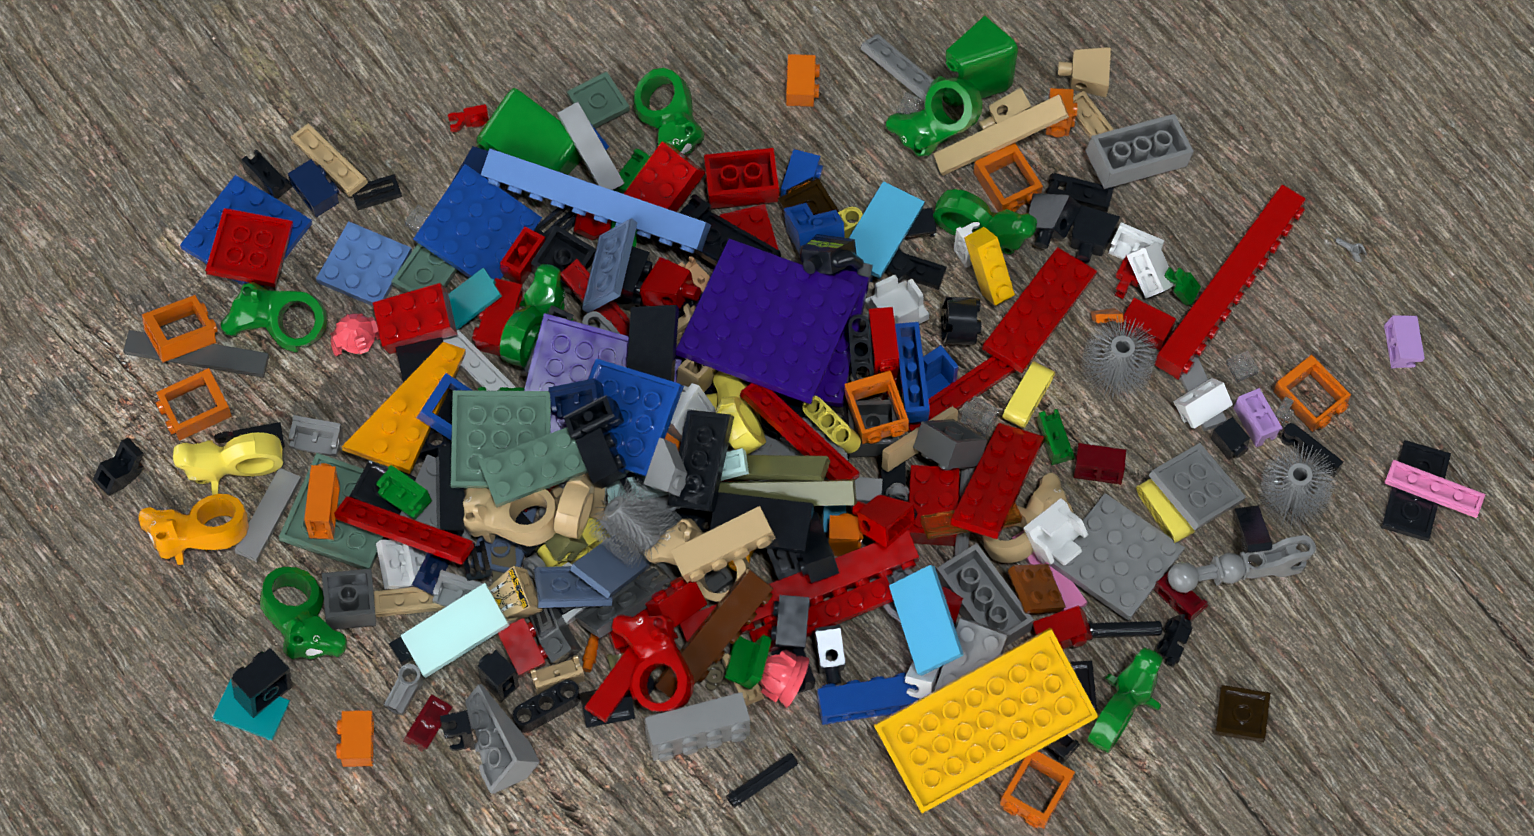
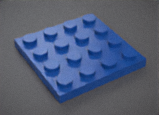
(243, 197)
(475, 224)
(646, 408)

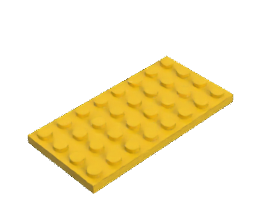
(986, 720)

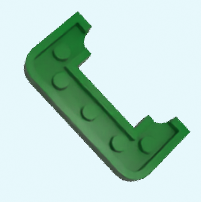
(984, 58)
(529, 133)

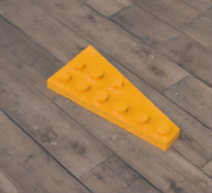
(393, 431)

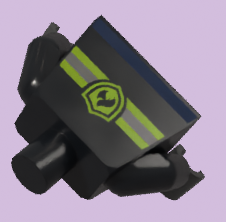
(831, 255)

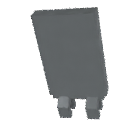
(627, 601)

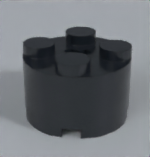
(960, 320)

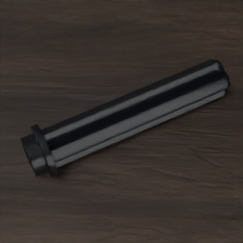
(1125, 629)
(761, 780)

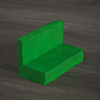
(748, 661)

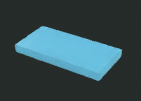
(885, 226)
(926, 620)

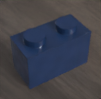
(314, 188)

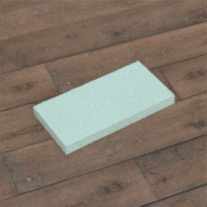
(455, 630)

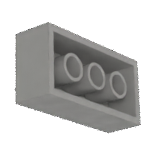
(1139, 151)
(984, 593)
(979, 646)
(697, 727)

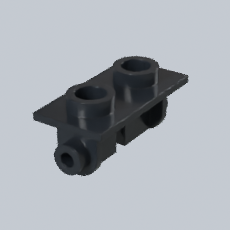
(1176, 630)

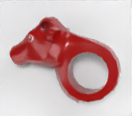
(655, 646)

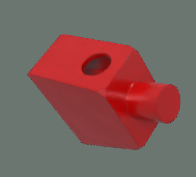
(668, 285)
(884, 518)

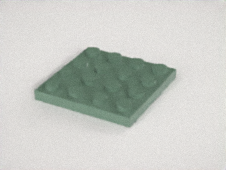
(490, 424)
(350, 543)

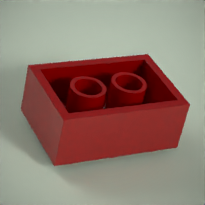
(666, 178)
(741, 178)
(414, 317)
(932, 492)

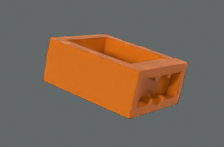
(998, 160)
(186, 342)
(1313, 367)
(871, 386)
(201, 421)
(322, 501)
(1047, 767)

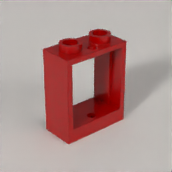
(884, 341)

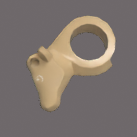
(577, 505)
(486, 520)
(685, 531)
(1020, 548)

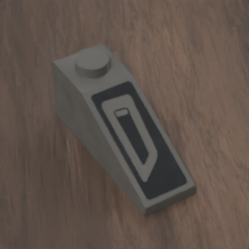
(554, 635)

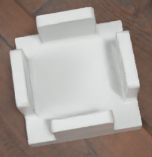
(903, 297)
(692, 399)
(1054, 532)

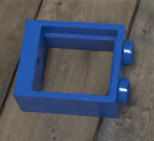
(431, 419)

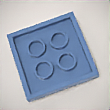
(363, 264)

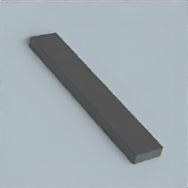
(212, 356)

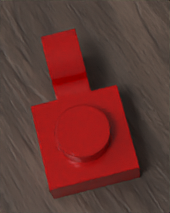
(472, 117)
(1127, 277)

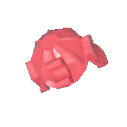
(354, 334)
(783, 676)

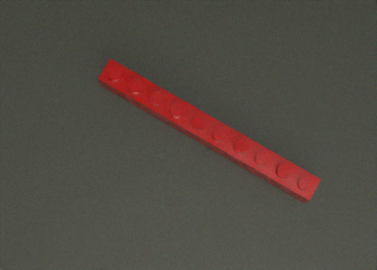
(1230, 282)
(854, 570)

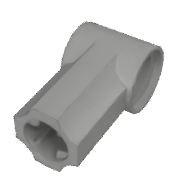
(403, 691)

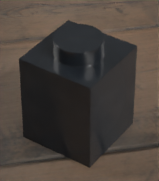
(1231, 439)

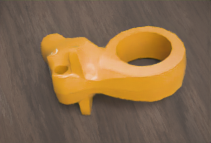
(174, 532)

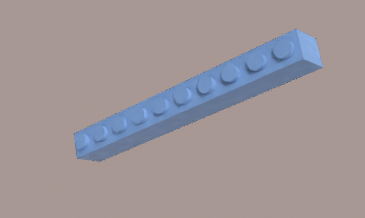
(595, 199)

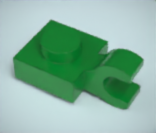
(1186, 285)

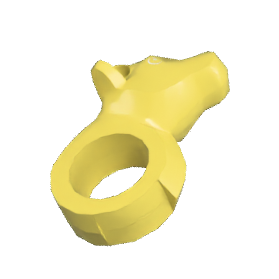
(746, 429)
(242, 456)

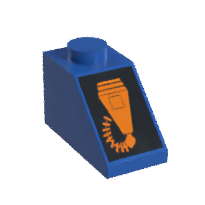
(801, 170)

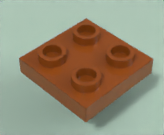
(1036, 588)

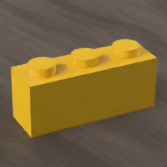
(989, 266)

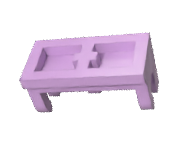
(1403, 341)
(1257, 417)

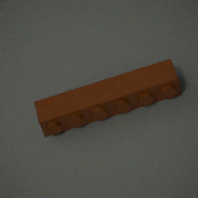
(719, 629)

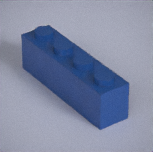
(912, 372)
(864, 699)

